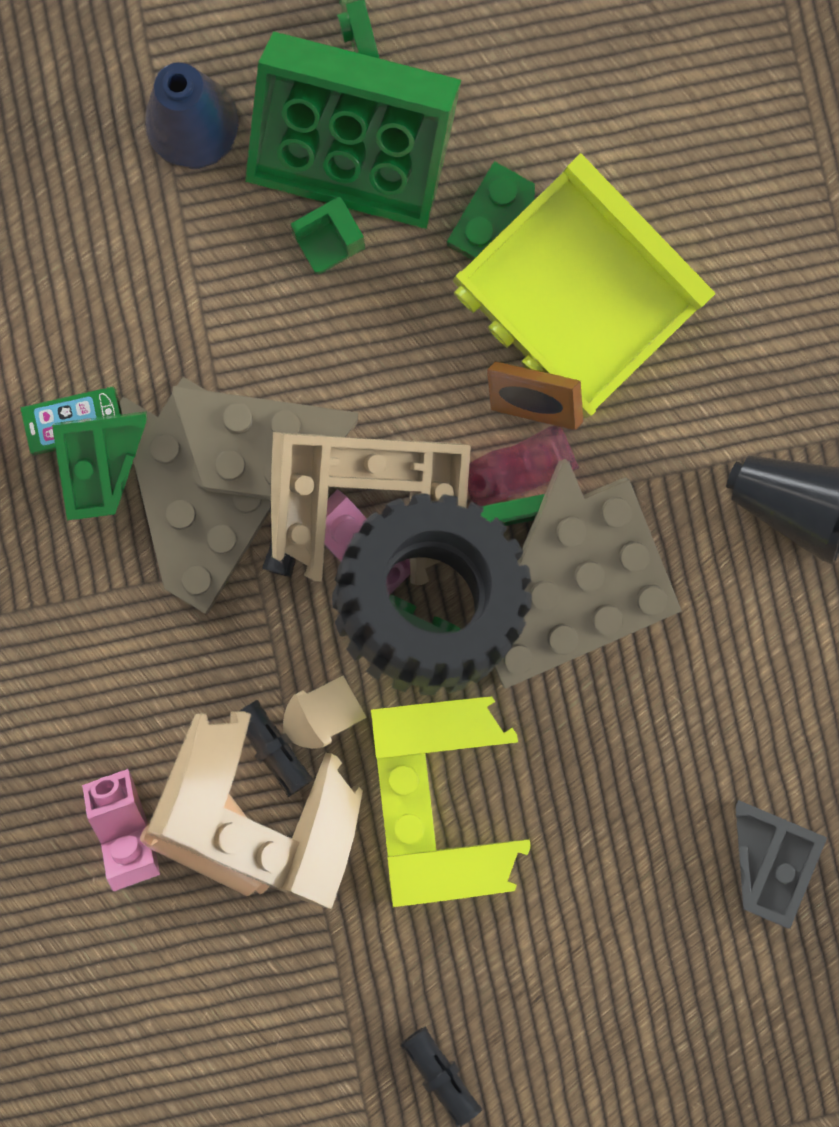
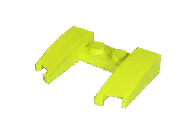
(415, 866)

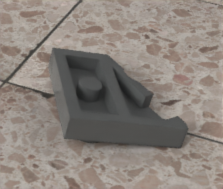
(774, 863)

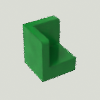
(328, 235)

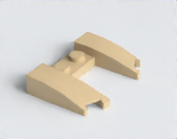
(311, 463)
(195, 817)

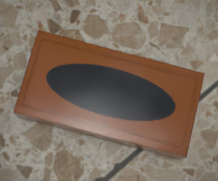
(535, 395)

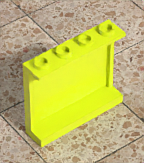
(582, 284)

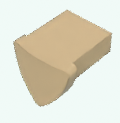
(321, 714)

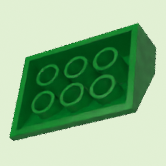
(350, 128)

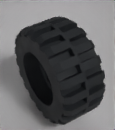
(466, 544)

